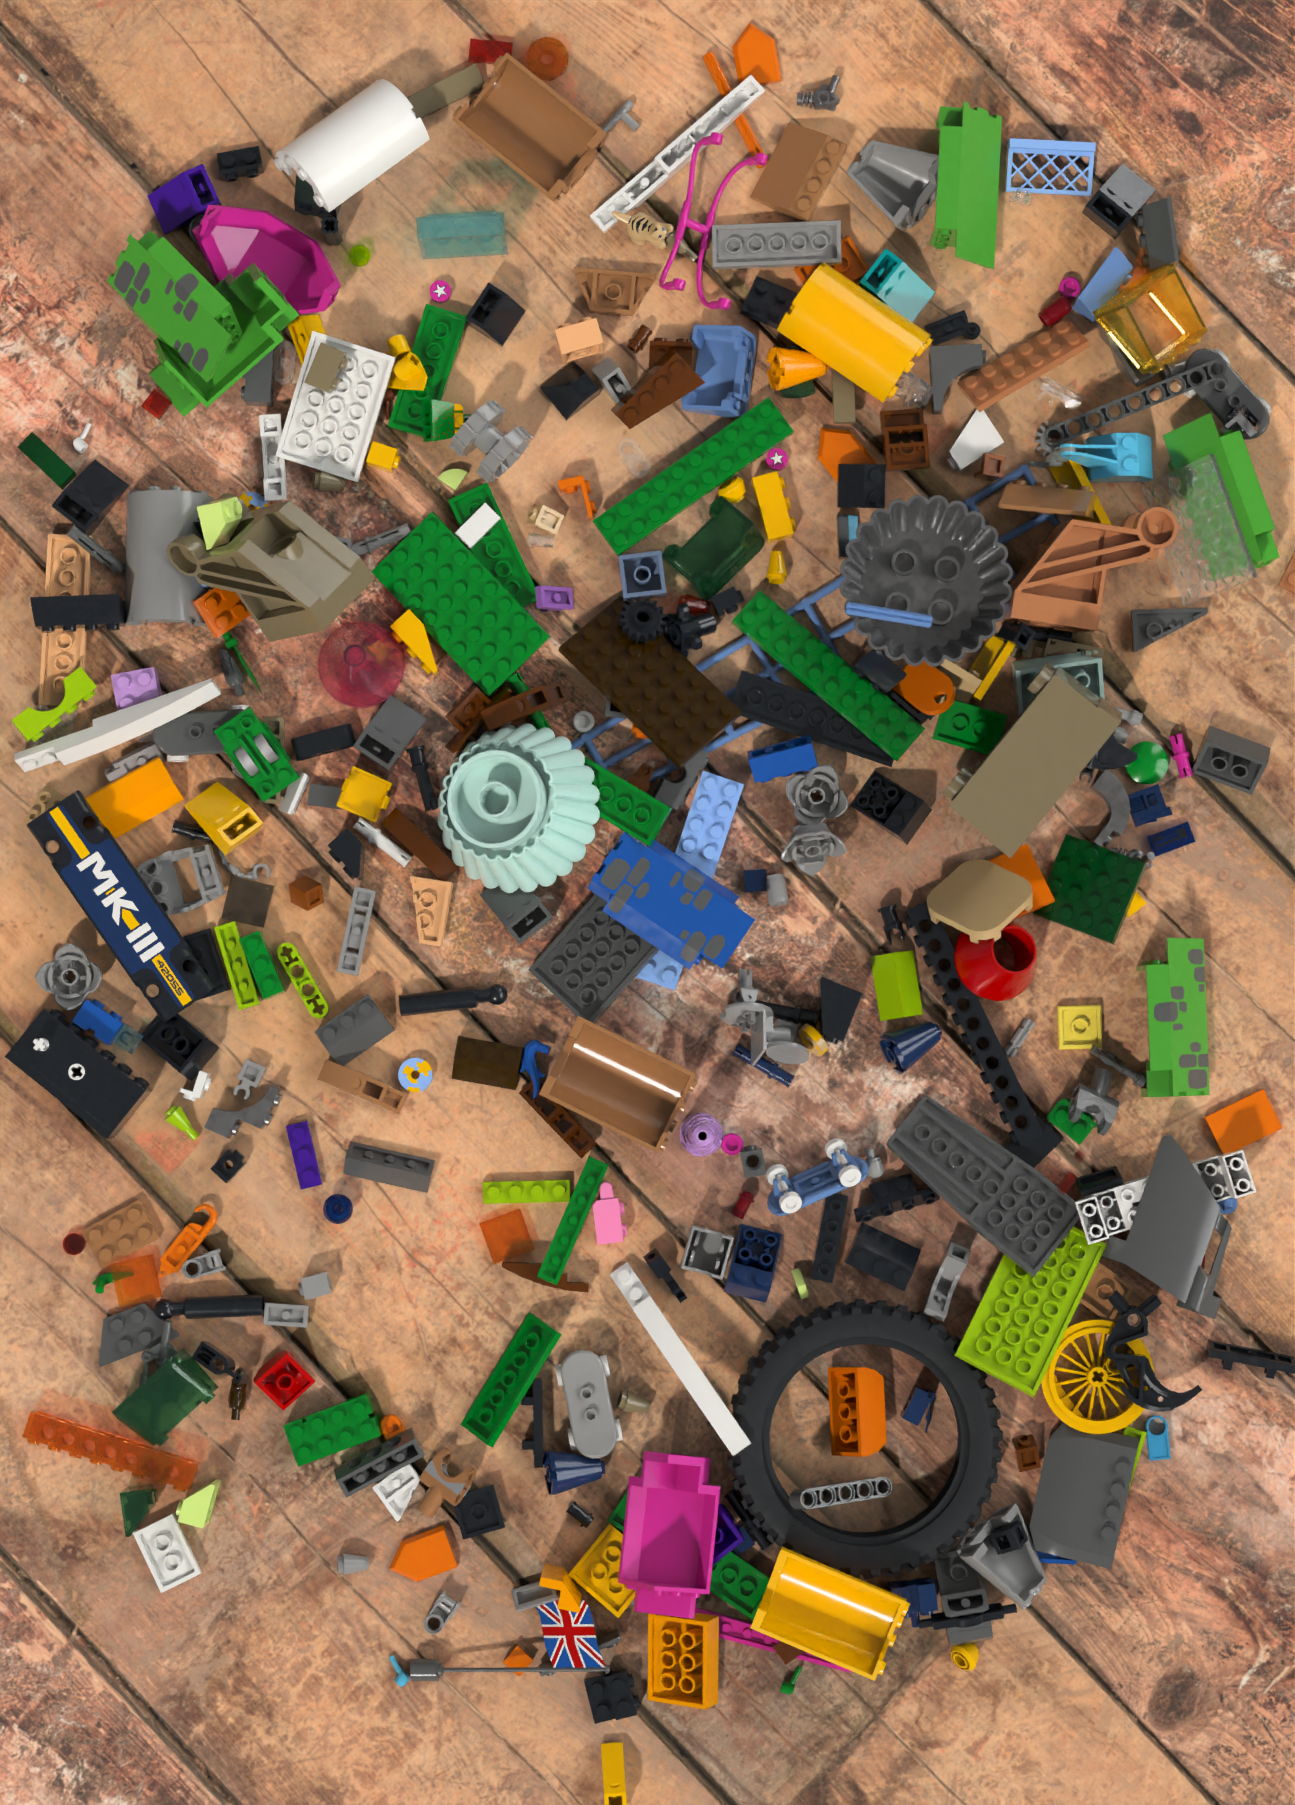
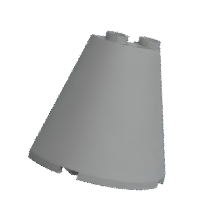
(897, 181)
(1013, 1573)

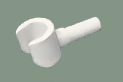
(79, 444)

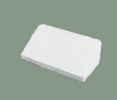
(294, 794)

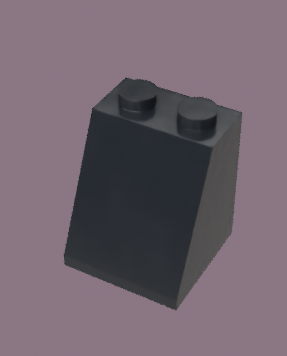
(836, 1009)

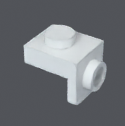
(202, 1084)

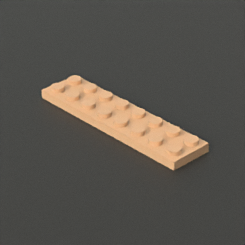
(63, 652)

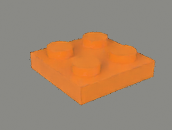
(220, 610)

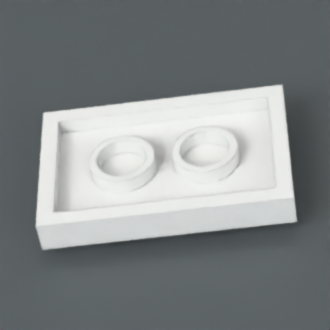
(167, 1553)

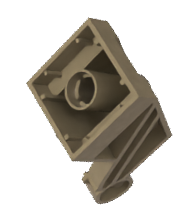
(280, 566)

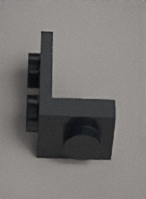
(920, 718)

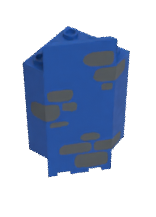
(670, 903)

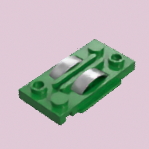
(256, 753)

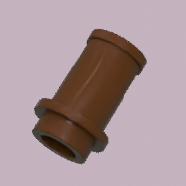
(636, 343)

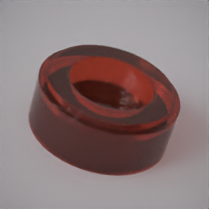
(74, 1243)

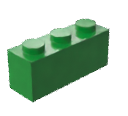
(262, 965)

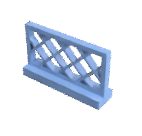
(1046, 148)

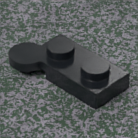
(951, 328)

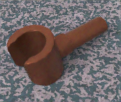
(388, 397)

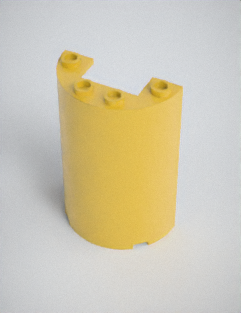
(853, 332)
(829, 1614)

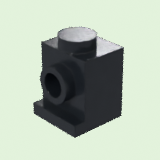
(727, 601)
(1017, 634)
(228, 1174)
(1008, 1538)

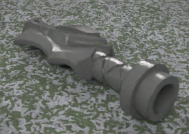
(1112, 1060)

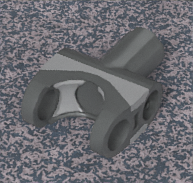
(1095, 1101)

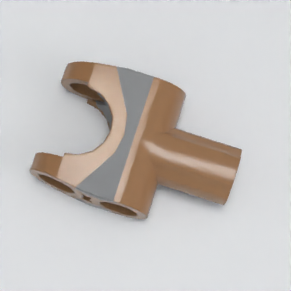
(443, 1486)

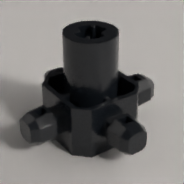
(685, 630)

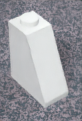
(976, 439)

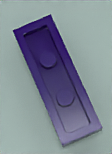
(304, 1155)

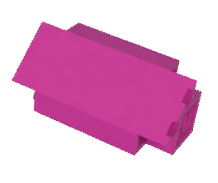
(669, 1534)

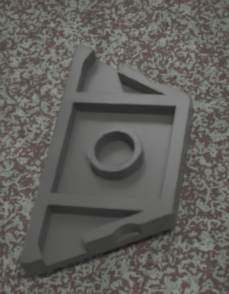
(130, 1333)

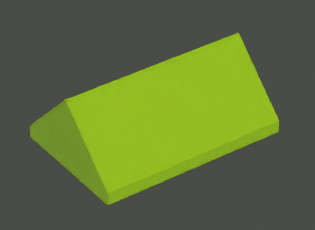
(896, 985)

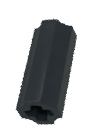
(331, 230)

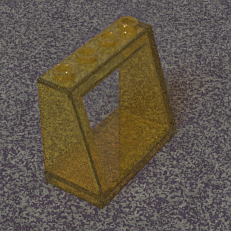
(1173, 298)

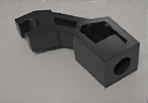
(662, 1270)

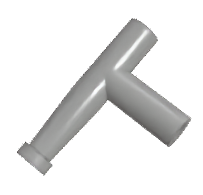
(621, 114)

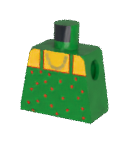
(441, 419)

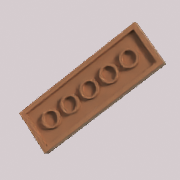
(1023, 364)

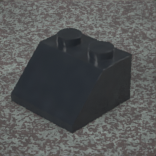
(861, 485)
(877, 669)

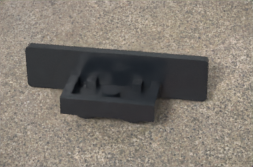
(894, 1196)

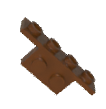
(467, 715)

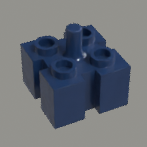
(920, 1595)

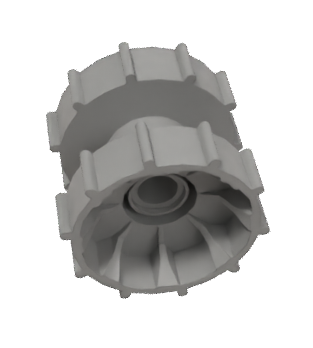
(482, 433)

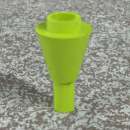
(177, 1118)

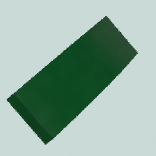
(47, 460)

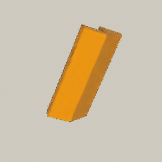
(135, 797)
(558, 1578)

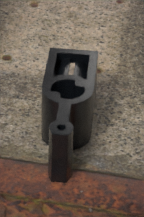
(211, 1359)

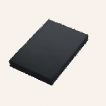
(206, 952)

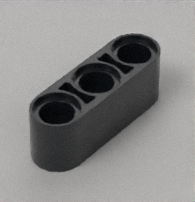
(323, 742)

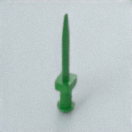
(232, 644)

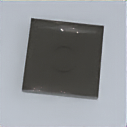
(247, 902)

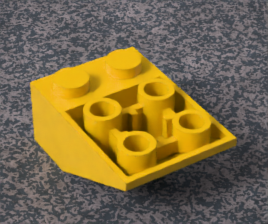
(224, 817)

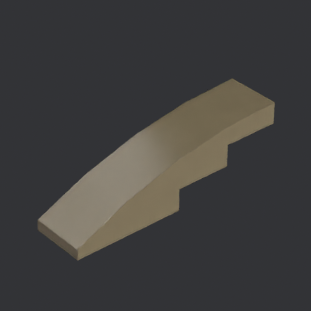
(842, 399)

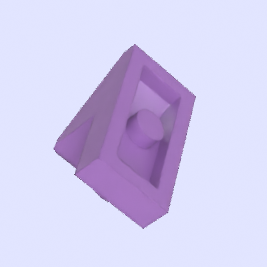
(554, 598)

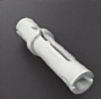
(374, 836)

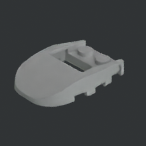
(164, 884)

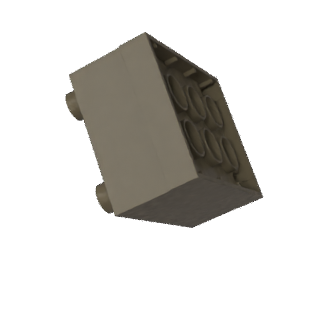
(1034, 759)

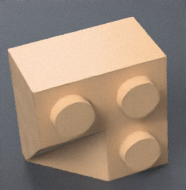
(579, 340)

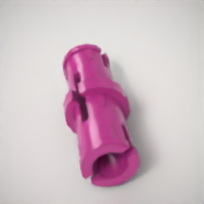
(1181, 756)

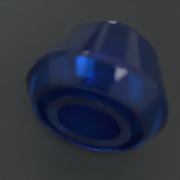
(335, 1215)

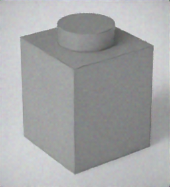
(315, 1285)

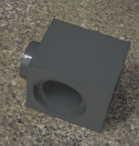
(752, 1171)

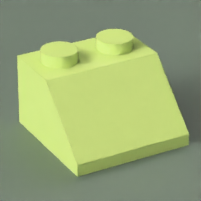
(219, 520)
(198, 1506)

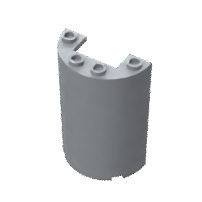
(152, 584)

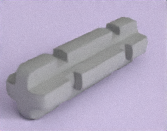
(1019, 1037)

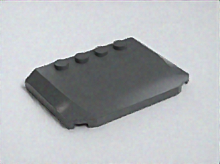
(1082, 1495)

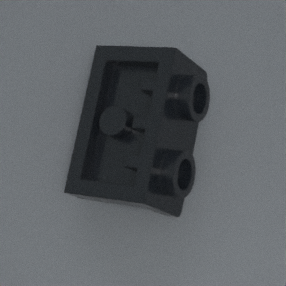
(240, 164)
(1246, 420)

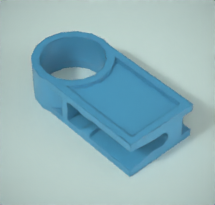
(1157, 1444)

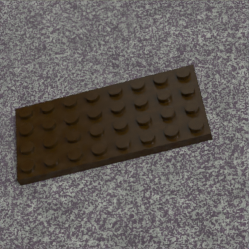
(651, 685)

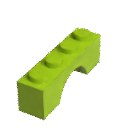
(33, 722)

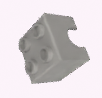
(706, 1251)

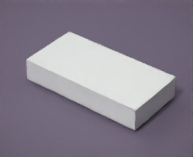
(477, 525)

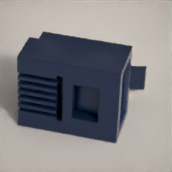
(1148, 805)
(917, 1405)

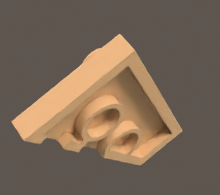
(432, 908)

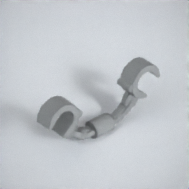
(235, 871)

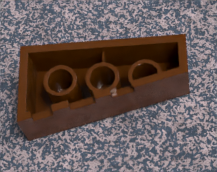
(657, 389)

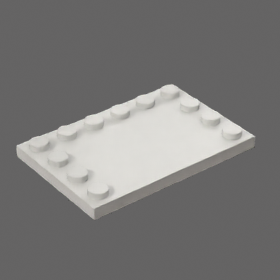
(336, 428)

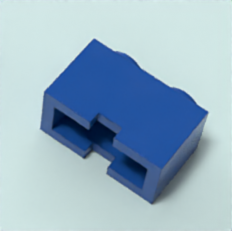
(94, 1017)

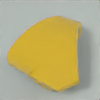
(407, 369)

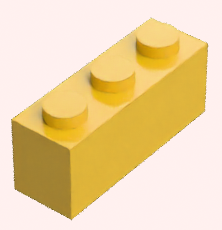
(773, 507)

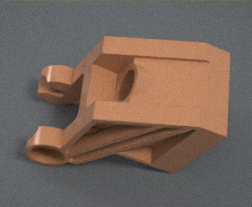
(1067, 571)

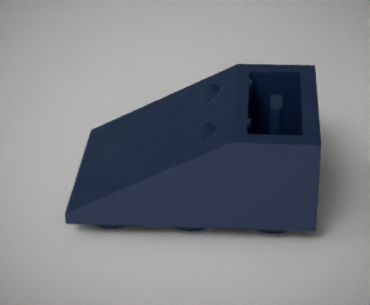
(753, 1263)

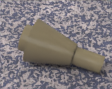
(683, 247)

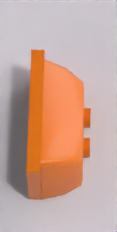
(856, 1411)

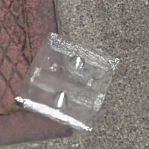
(913, 390)

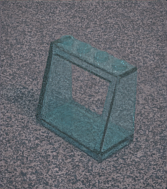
(462, 234)

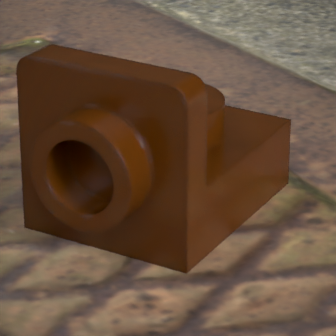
(1026, 1452)

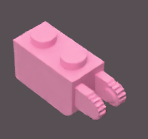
(608, 1216)

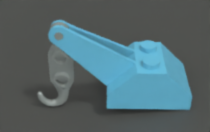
(1107, 457)

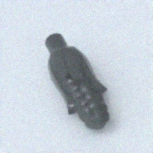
(231, 672)

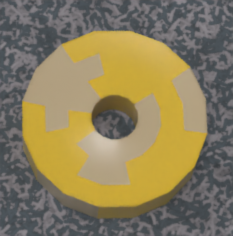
(813, 1040)

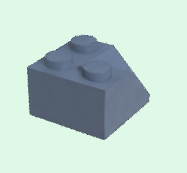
(642, 575)

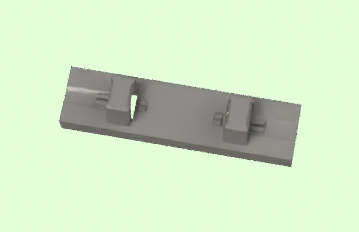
(356, 931)

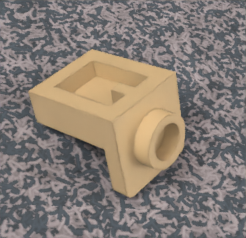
(545, 518)

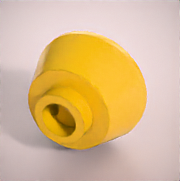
(732, 489)
(965, 1656)

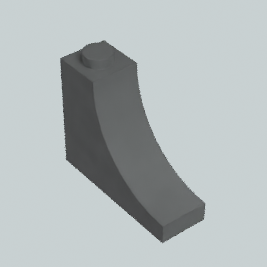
(948, 364)

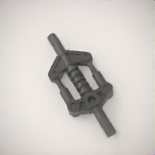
(161, 1350)

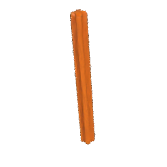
(724, 89)

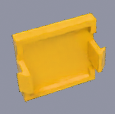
(364, 794)

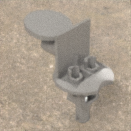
(764, 1036)

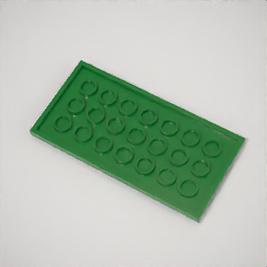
(461, 604)

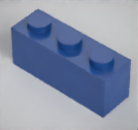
(782, 759)

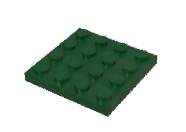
(1091, 888)

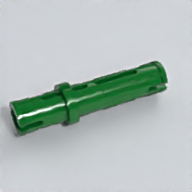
(519, 687)

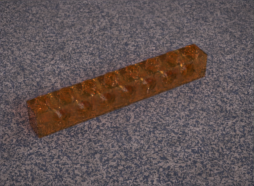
(35, 1434)

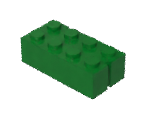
(332, 1429)

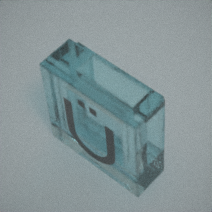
(128, 1038)

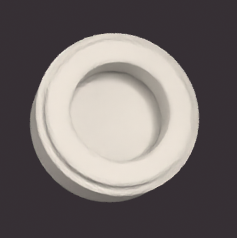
(583, 721)

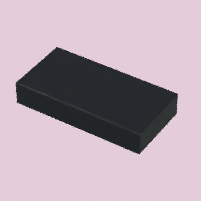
(1099, 1181)

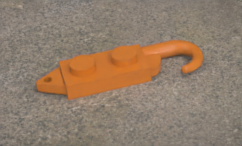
(187, 1242)

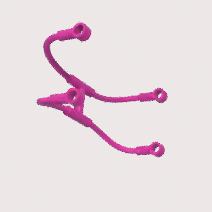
(684, 221)

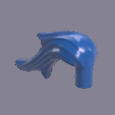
(529, 1063)

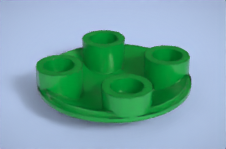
(1150, 764)

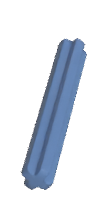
(888, 614)

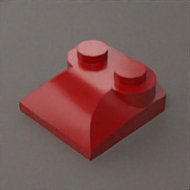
(283, 1379)

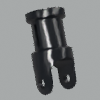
(891, 922)

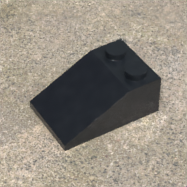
(305, 203)
(180, 1044)

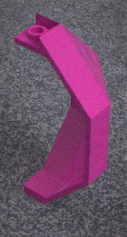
(293, 261)

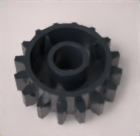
(643, 610)

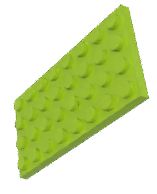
(1026, 1315)

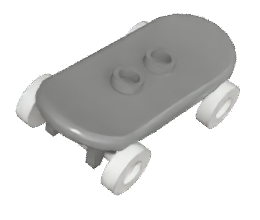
(588, 1403)

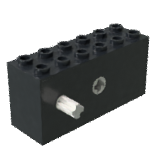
(54, 1052)

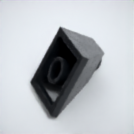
(570, 390)

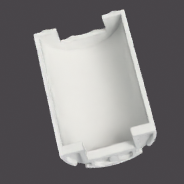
(354, 144)

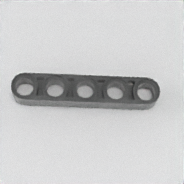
(832, 1496)

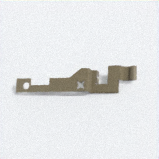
(1059, 646)

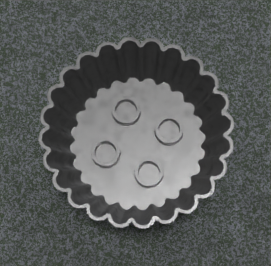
(933, 563)

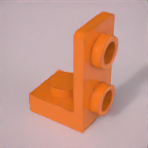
(571, 485)

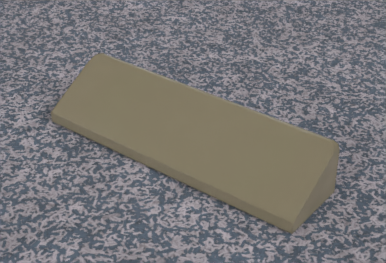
(446, 91)

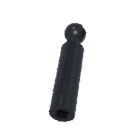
(450, 999)
(211, 1307)

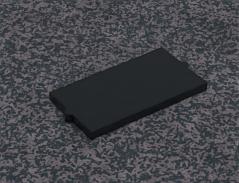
(1038, 1149)

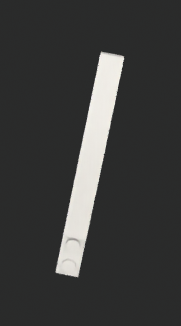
(677, 154)
(118, 727)
(680, 1359)

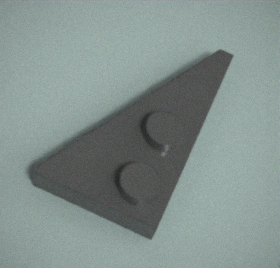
(1155, 624)

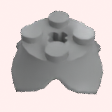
(820, 779)
(810, 847)
(53, 974)

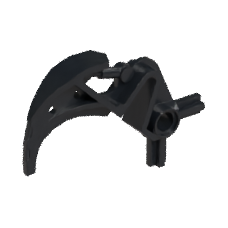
(1124, 1333)

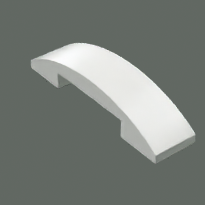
(274, 467)

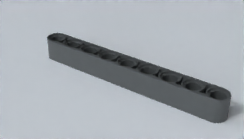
(1145, 402)

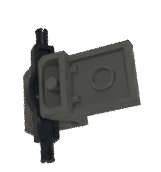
(963, 1602)

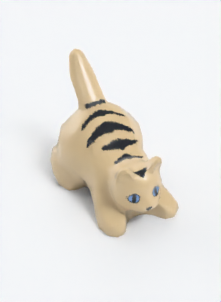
(644, 228)

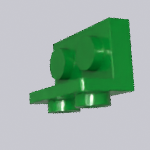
(1076, 1131)

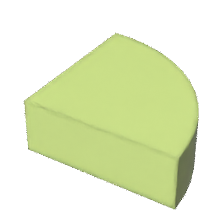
(453, 478)
(800, 1283)

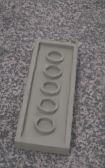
(776, 244)

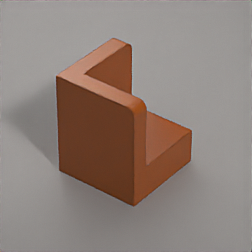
(991, 467)
(306, 893)

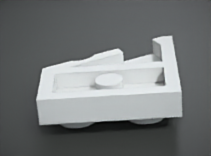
(397, 1490)

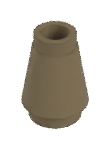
(328, 482)
(632, 1402)

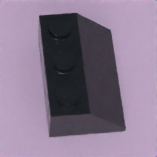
(882, 1256)

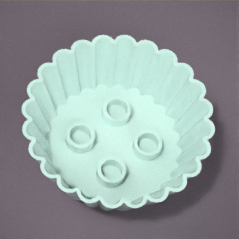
(518, 808)

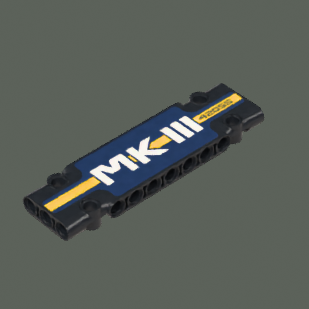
(120, 906)

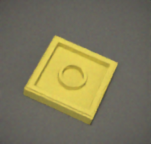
(1079, 1026)

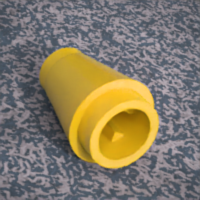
(776, 568)

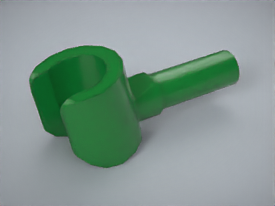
(788, 1687)

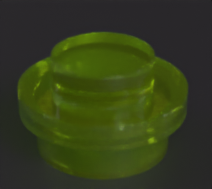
(359, 255)

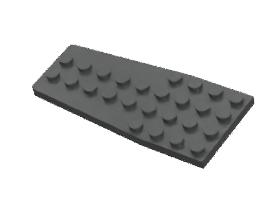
(985, 1184)

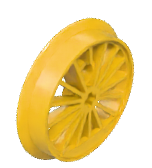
(1059, 1400)

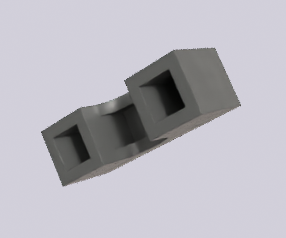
(674, 791)

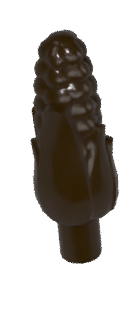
(237, 1396)

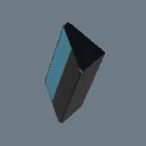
(845, 532)

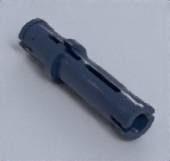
(764, 1066)

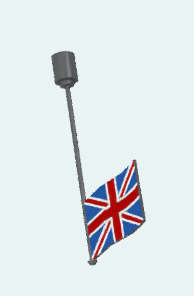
(567, 1637)

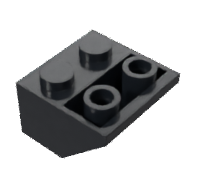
(495, 314)
(351, 852)

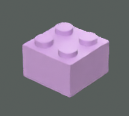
(135, 687)

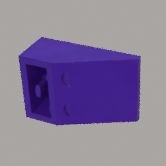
(183, 199)

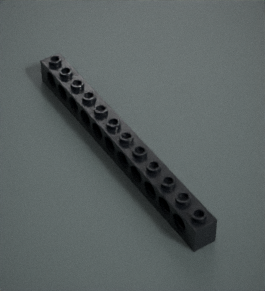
(1032, 1128)

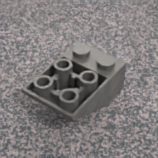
(390, 733)
(518, 911)

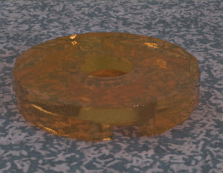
(545, 46)

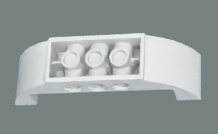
(1116, 1207)

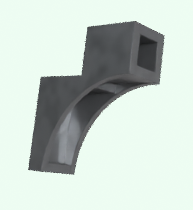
(259, 1115)

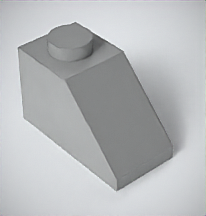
(611, 379)

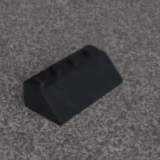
(78, 612)

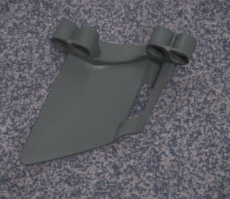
(1174, 1232)

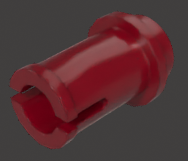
(743, 1204)

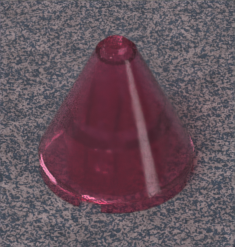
(361, 665)

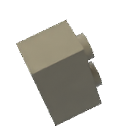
(326, 368)

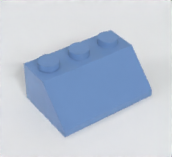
(1104, 284)

